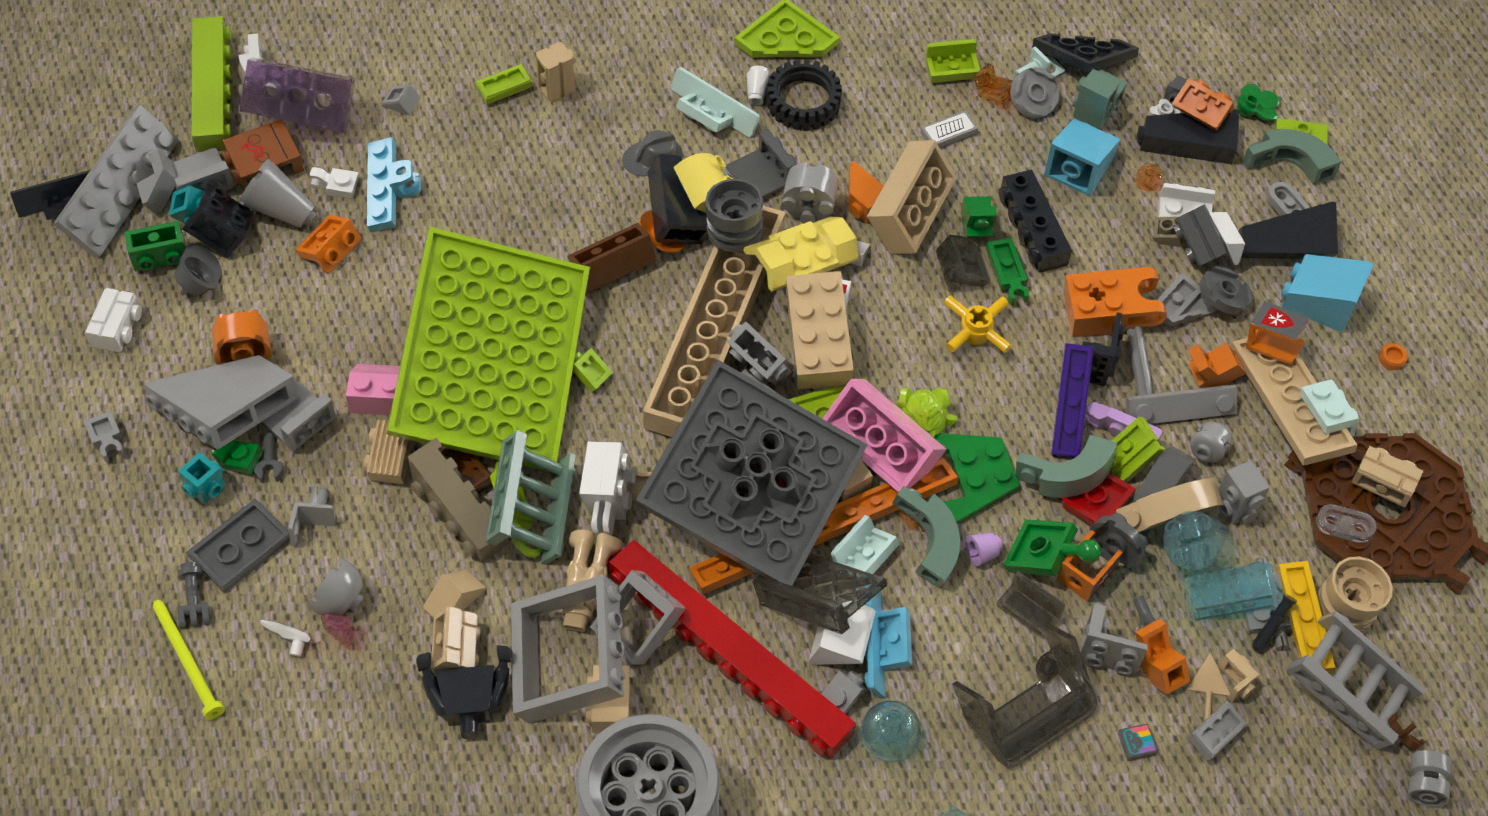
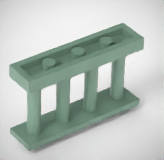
(506, 500)

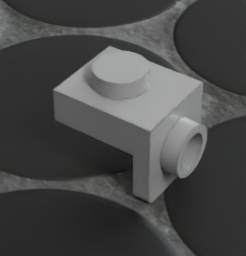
(845, 689)

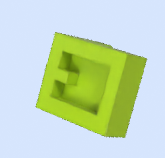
(590, 369)

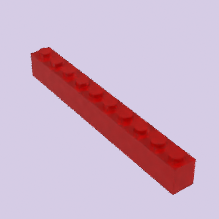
(741, 656)

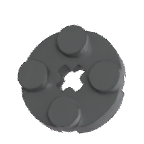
(1224, 291)
(1115, 528)

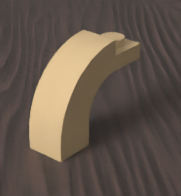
(1165, 505)

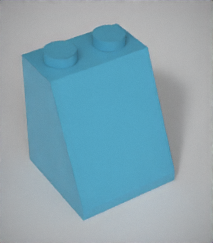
(1081, 156)
(1326, 289)

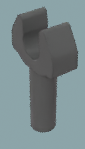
(269, 460)

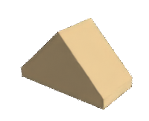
(453, 590)

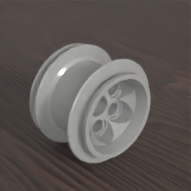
(639, 746)

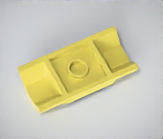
(805, 250)

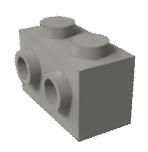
(1242, 493)

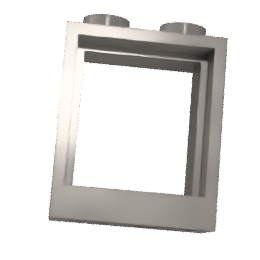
(661, 599)

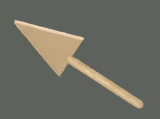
(1210, 682)

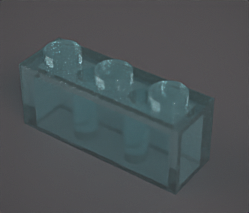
(1231, 591)

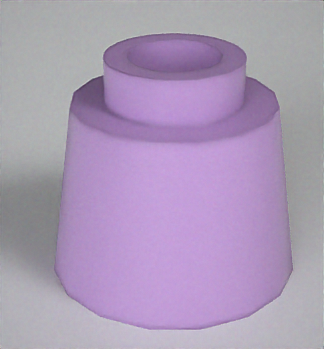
(982, 547)

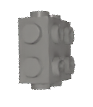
(754, 349)

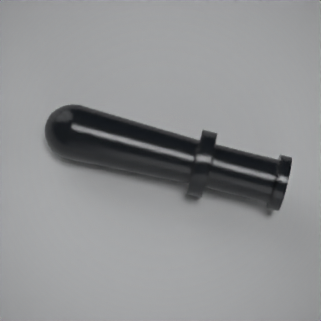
(1277, 617)

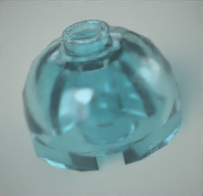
(891, 731)

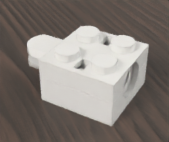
(607, 484)

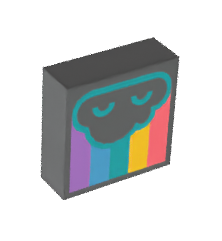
(1137, 742)

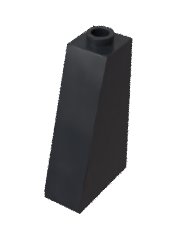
(1189, 138)
(672, 210)
(1293, 234)

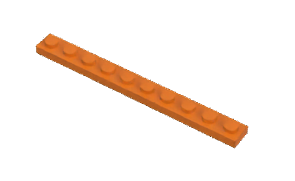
(874, 503)

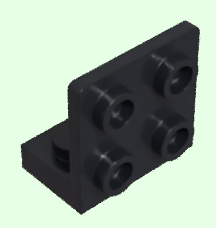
(219, 221)
(1106, 357)

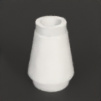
(757, 84)

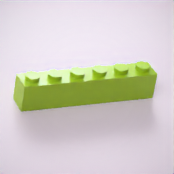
(210, 84)

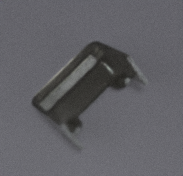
(1039, 713)

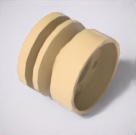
(1356, 590)

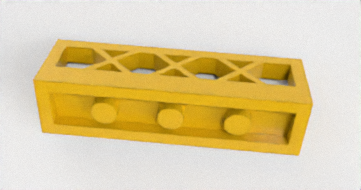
(1304, 615)

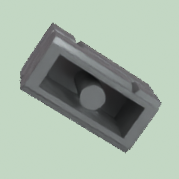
(1200, 235)

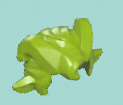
(927, 408)

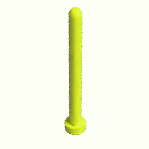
(211, 707)

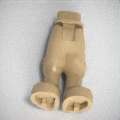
(583, 542)

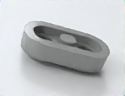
(1291, 199)

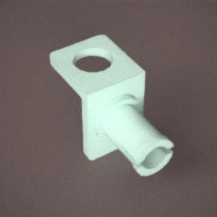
(1039, 60)

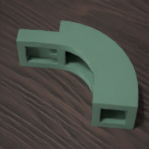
(1298, 148)
(1072, 476)
(940, 530)

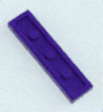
(1072, 400)

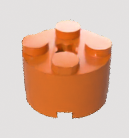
(240, 337)

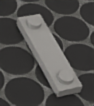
(1184, 404)

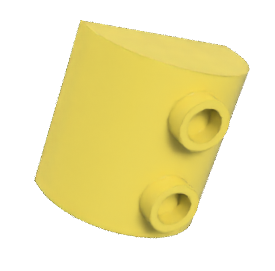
(698, 176)

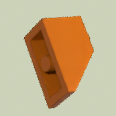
(862, 191)

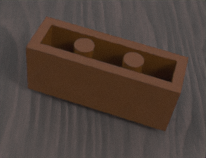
(615, 256)

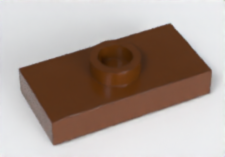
(469, 468)

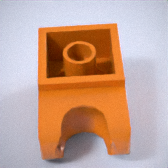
(1097, 296)

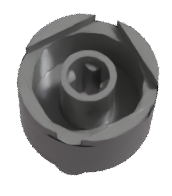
(810, 192)

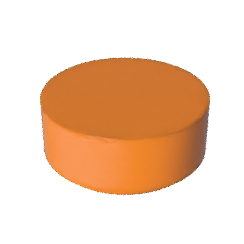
(1392, 356)

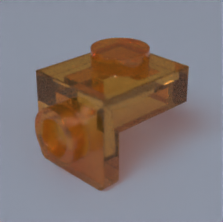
(991, 86)

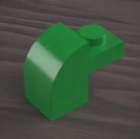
(978, 217)

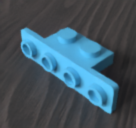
(887, 645)

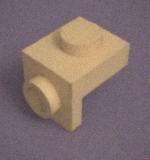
(1241, 673)

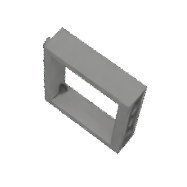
(525, 650)

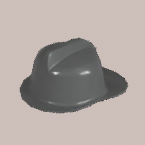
(641, 155)
(197, 271)

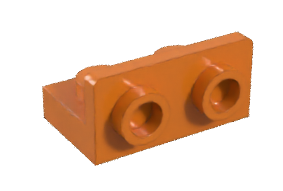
(1203, 104)
(329, 242)

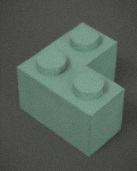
(1098, 97)

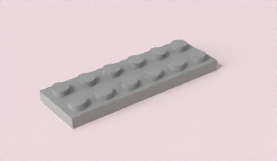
(111, 186)

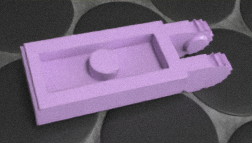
(1114, 420)

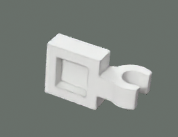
(338, 183)

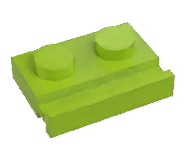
(1135, 449)

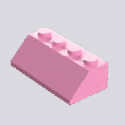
(371, 388)
(896, 444)

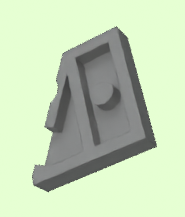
(1184, 301)

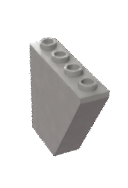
(223, 398)

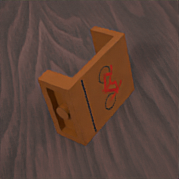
(252, 148)

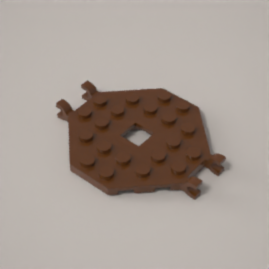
(1426, 535)

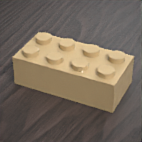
(912, 197)
(819, 330)

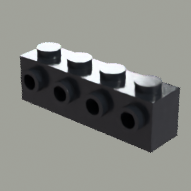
(1034, 221)

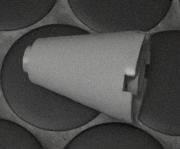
(277, 197)

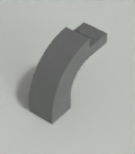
(1167, 472)

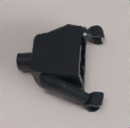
(467, 693)

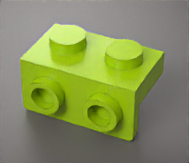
(951, 60)

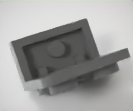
(766, 166)

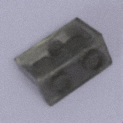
(961, 262)

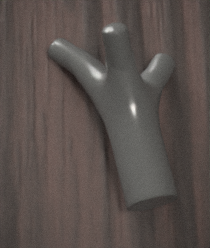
(1144, 612)

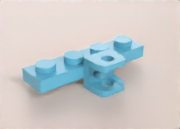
(386, 182)

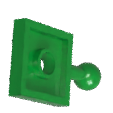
(1057, 543)

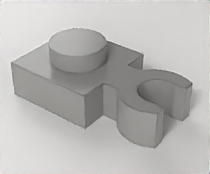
(104, 434)

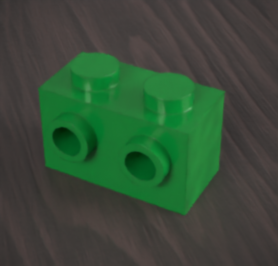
(155, 246)

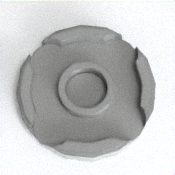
(1034, 92)

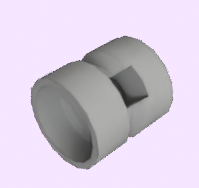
(1430, 778)

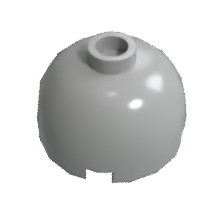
(338, 590)

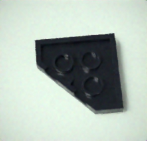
(1085, 52)

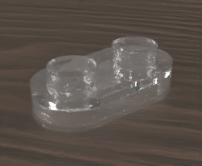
(1345, 522)

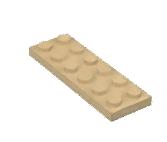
(1280, 391)

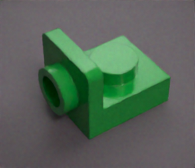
(238, 456)

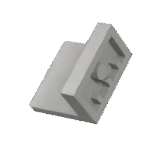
(202, 169)
(301, 418)
(1108, 650)

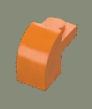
(1215, 367)
(1162, 663)

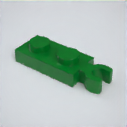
(1008, 268)

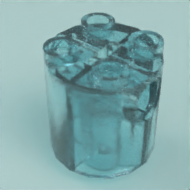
(1198, 542)

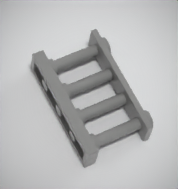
(1333, 692)

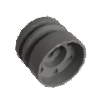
(734, 214)

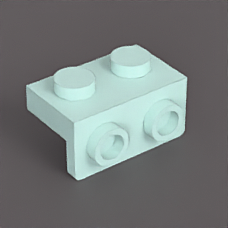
(1330, 407)
(865, 547)

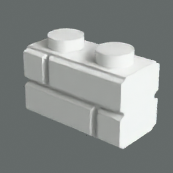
(113, 320)

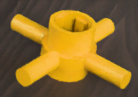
(977, 324)

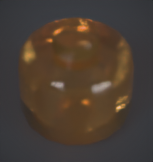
(1148, 177)

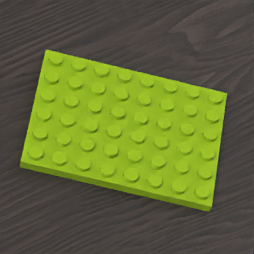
(488, 347)

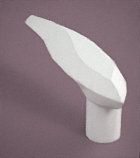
(298, 637)

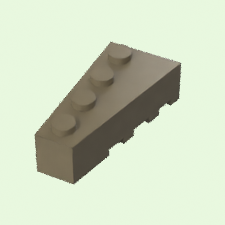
(452, 499)

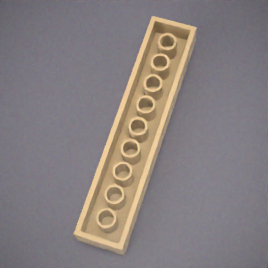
(717, 306)

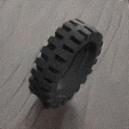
(797, 116)

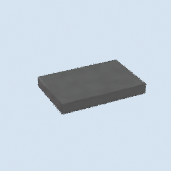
(239, 545)

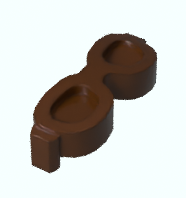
(1404, 735)

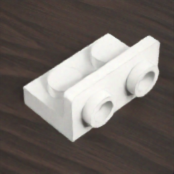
(1180, 199)

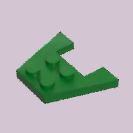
(982, 472)

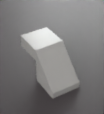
(158, 187)

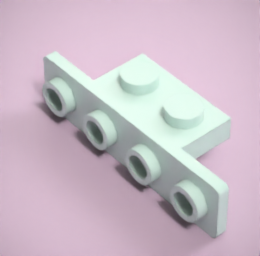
(711, 105)

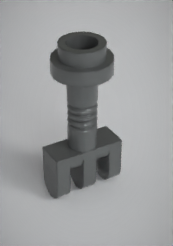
(190, 573)

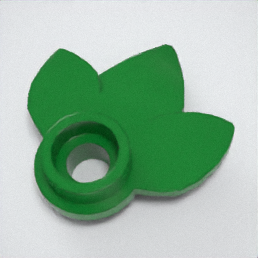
(1258, 103)

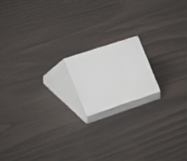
(845, 648)

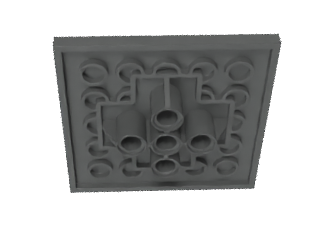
(698, 484)

